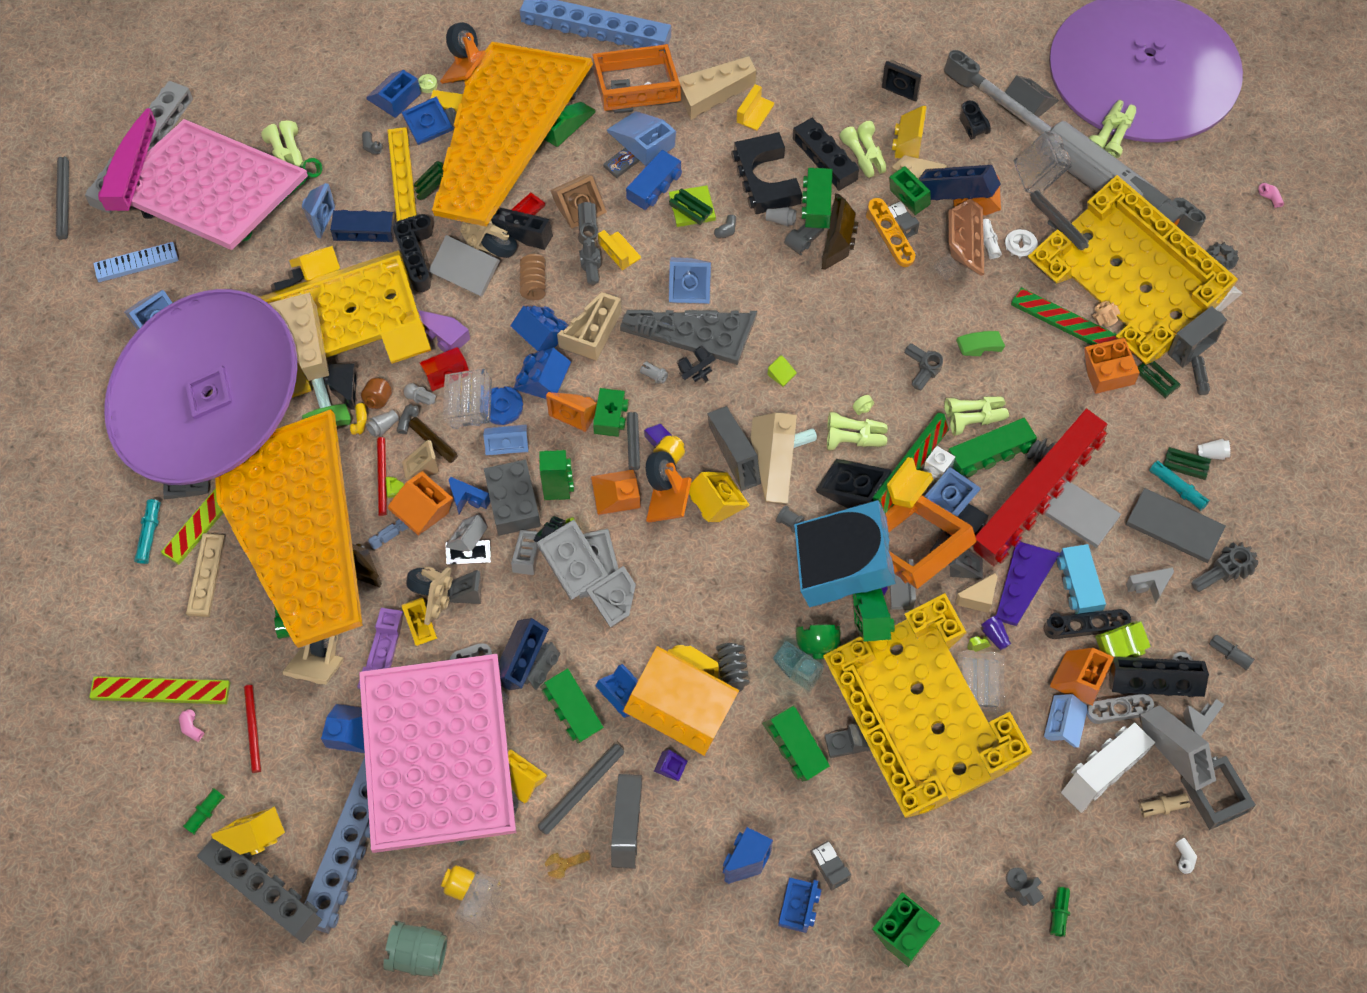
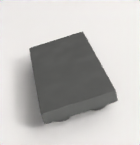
(1176, 525)

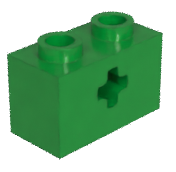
(910, 190)
(606, 422)

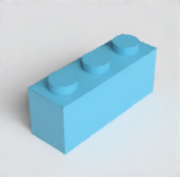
(1081, 579)

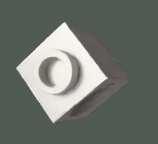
(938, 462)

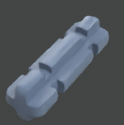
(387, 534)

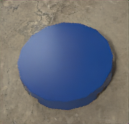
(508, 407)

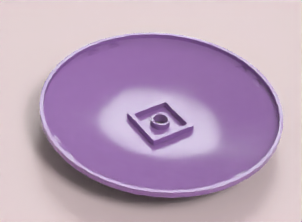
(1180, 88)
(162, 378)

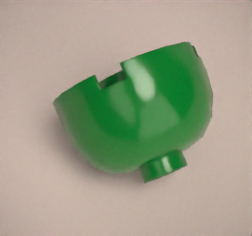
(818, 639)

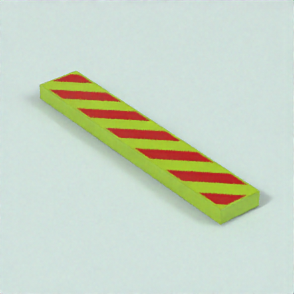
(193, 530)
(160, 690)

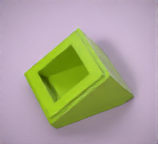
(781, 371)

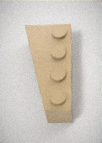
(715, 85)
(303, 321)

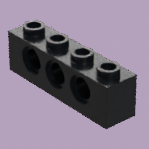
(825, 153)
(1158, 676)

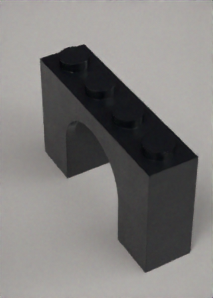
(764, 195)

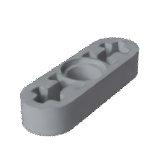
(1125, 701)

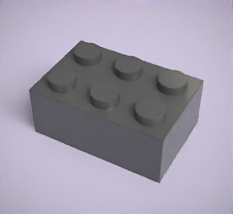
(512, 497)

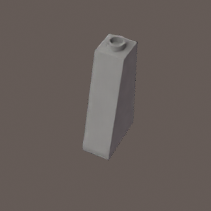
(1180, 746)

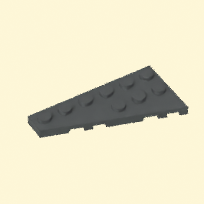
(717, 332)

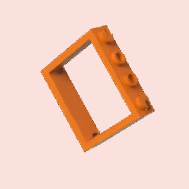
(636, 95)
(961, 539)

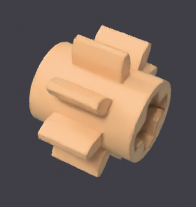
(1106, 314)

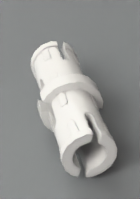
(990, 240)

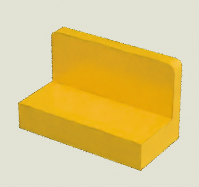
(754, 109)
(618, 249)
(316, 263)
(908, 484)
(524, 776)

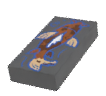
(620, 163)

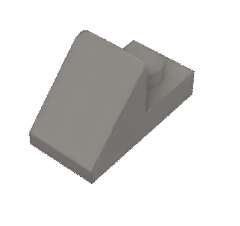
(1154, 580)
(1200, 721)

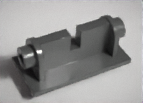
(545, 659)

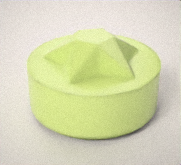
(427, 83)
(863, 404)

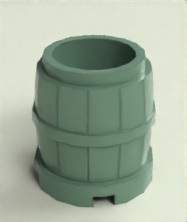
(415, 950)

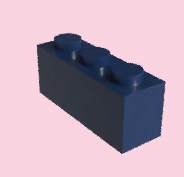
(362, 226)
(521, 653)

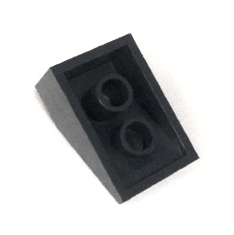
(852, 483)

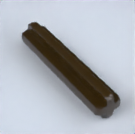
(437, 443)

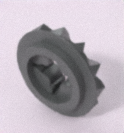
(1231, 254)

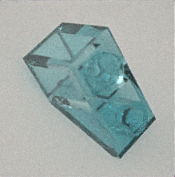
(798, 666)

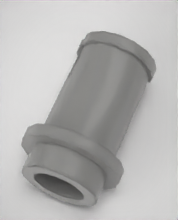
(654, 372)

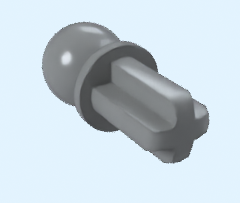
(419, 394)

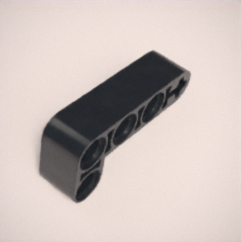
(408, 234)

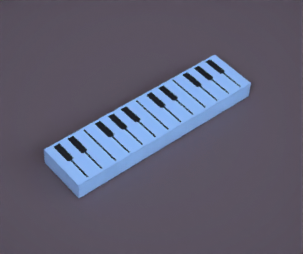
(135, 262)

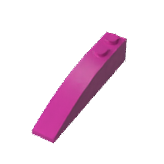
(127, 164)

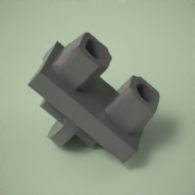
(1024, 887)

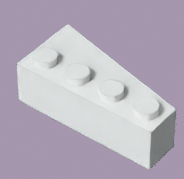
(1107, 766)

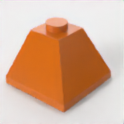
(571, 409)
(616, 492)

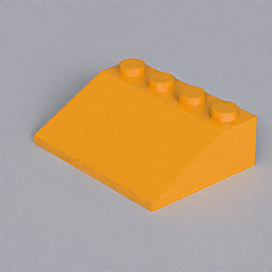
(680, 700)

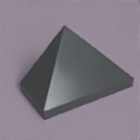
(466, 589)

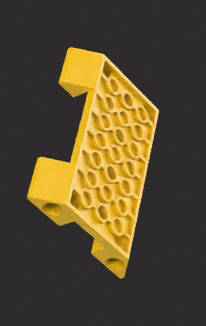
(1151, 254)
(375, 317)
(901, 723)

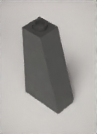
(735, 448)

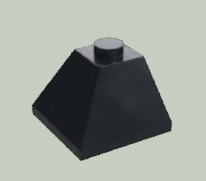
(901, 80)

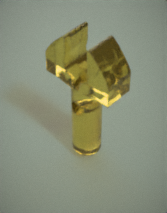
(565, 863)

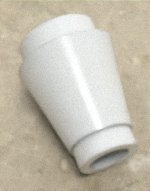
(1215, 450)

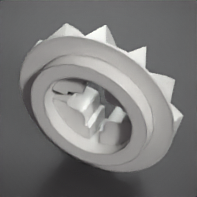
(1028, 239)

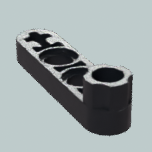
(1086, 621)

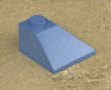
(319, 208)
(689, 280)
(147, 308)
(952, 492)

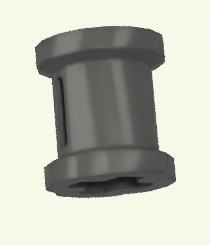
(789, 518)

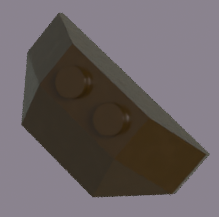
(839, 235)
(364, 566)

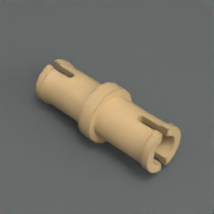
(1164, 805)

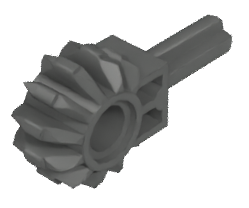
(1227, 568)

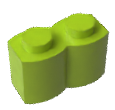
(1124, 640)

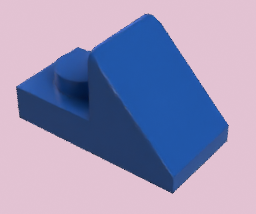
(464, 492)

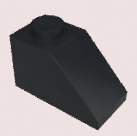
(343, 382)

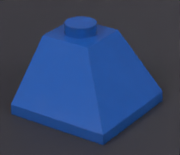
(344, 729)

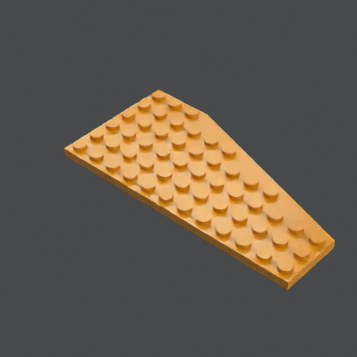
(501, 124)
(296, 528)

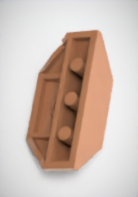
(966, 235)

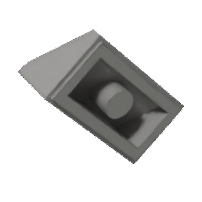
(467, 534)

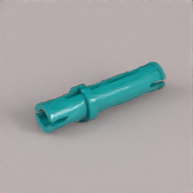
(1186, 491)
(149, 523)

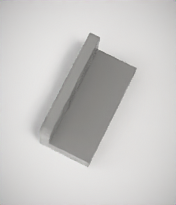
(901, 594)

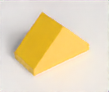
(415, 616)

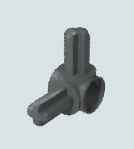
(590, 260)
(926, 370)

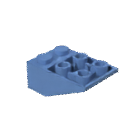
(644, 135)

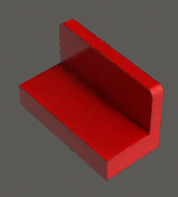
(441, 364)

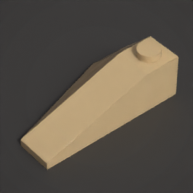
(774, 444)

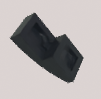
(294, 275)

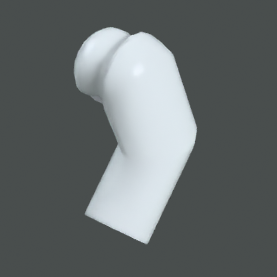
(1188, 857)

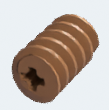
(532, 277)

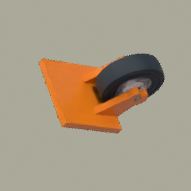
(463, 44)
(669, 488)

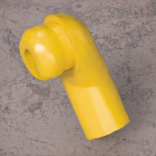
(361, 417)

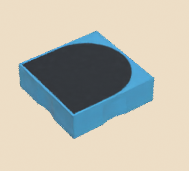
(844, 554)

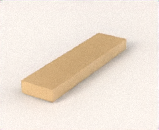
(205, 575)

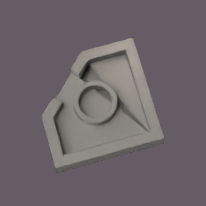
(613, 596)

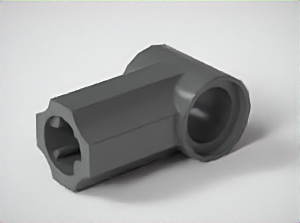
(587, 220)
(801, 239)

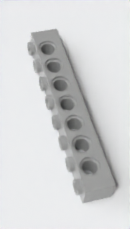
(167, 110)

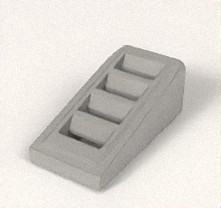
(523, 564)

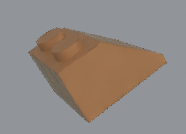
(576, 192)

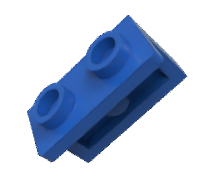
(618, 688)
(798, 905)

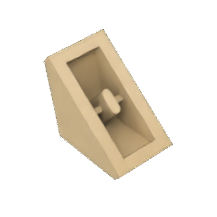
(421, 460)
(979, 595)

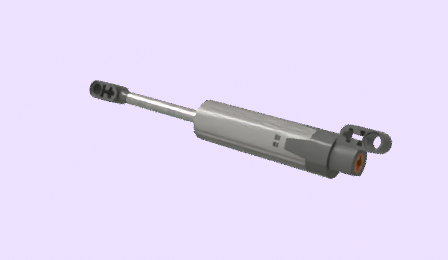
(1088, 160)

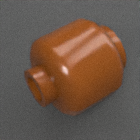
(376, 393)

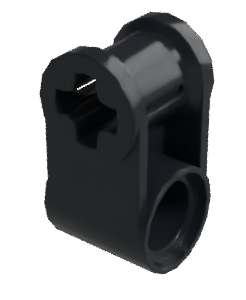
(974, 119)

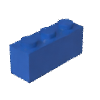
(654, 180)

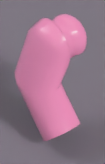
(1272, 193)
(186, 724)

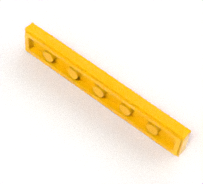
(401, 173)

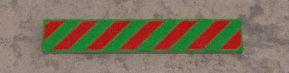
(1061, 318)
(919, 452)

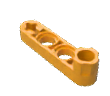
(872, 214)

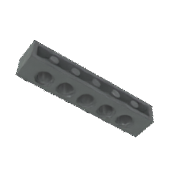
(299, 925)

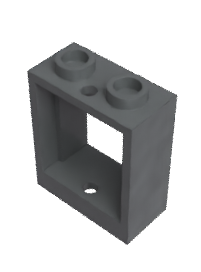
(1197, 336)
(1221, 817)

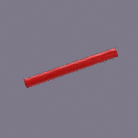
(381, 476)
(252, 729)

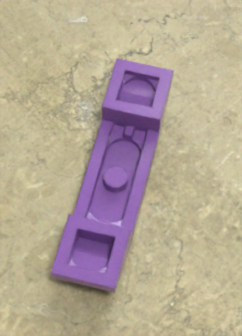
(385, 640)

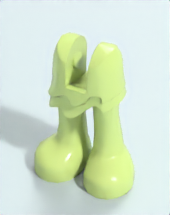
(1114, 120)
(289, 130)
(874, 154)
(958, 420)
(863, 439)

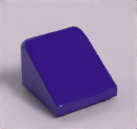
(655, 434)
(670, 765)

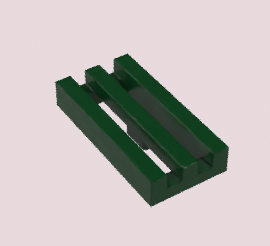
(429, 180)
(693, 204)
(1157, 385)
(1182, 460)

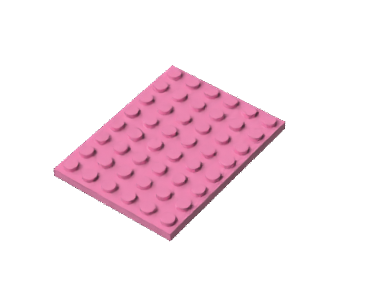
(212, 184)
(436, 753)

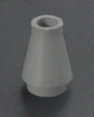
(782, 216)
(380, 424)

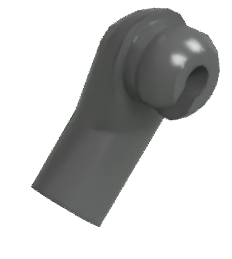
(368, 145)
(727, 229)
(408, 412)

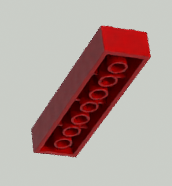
(1040, 488)

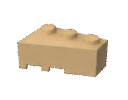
(592, 328)

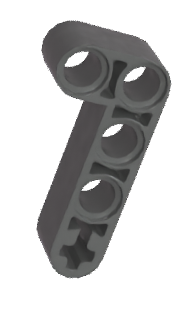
(626, 821)

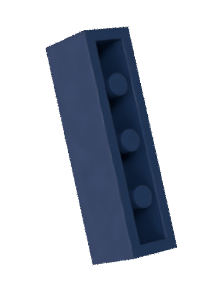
(961, 182)

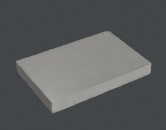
(464, 265)
(1082, 514)
(603, 549)
(571, 559)

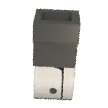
(904, 219)
(830, 865)

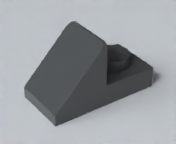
(967, 566)
(846, 742)

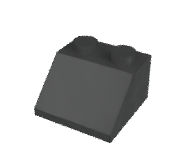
(1031, 95)

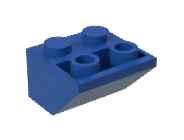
(395, 92)
(538, 326)
(542, 373)
(749, 856)

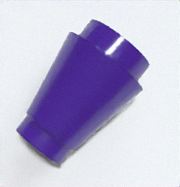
(996, 632)

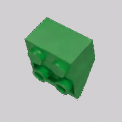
(905, 929)

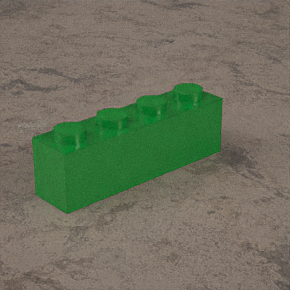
(993, 447)

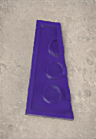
(1025, 576)

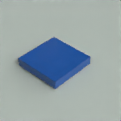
(427, 121)

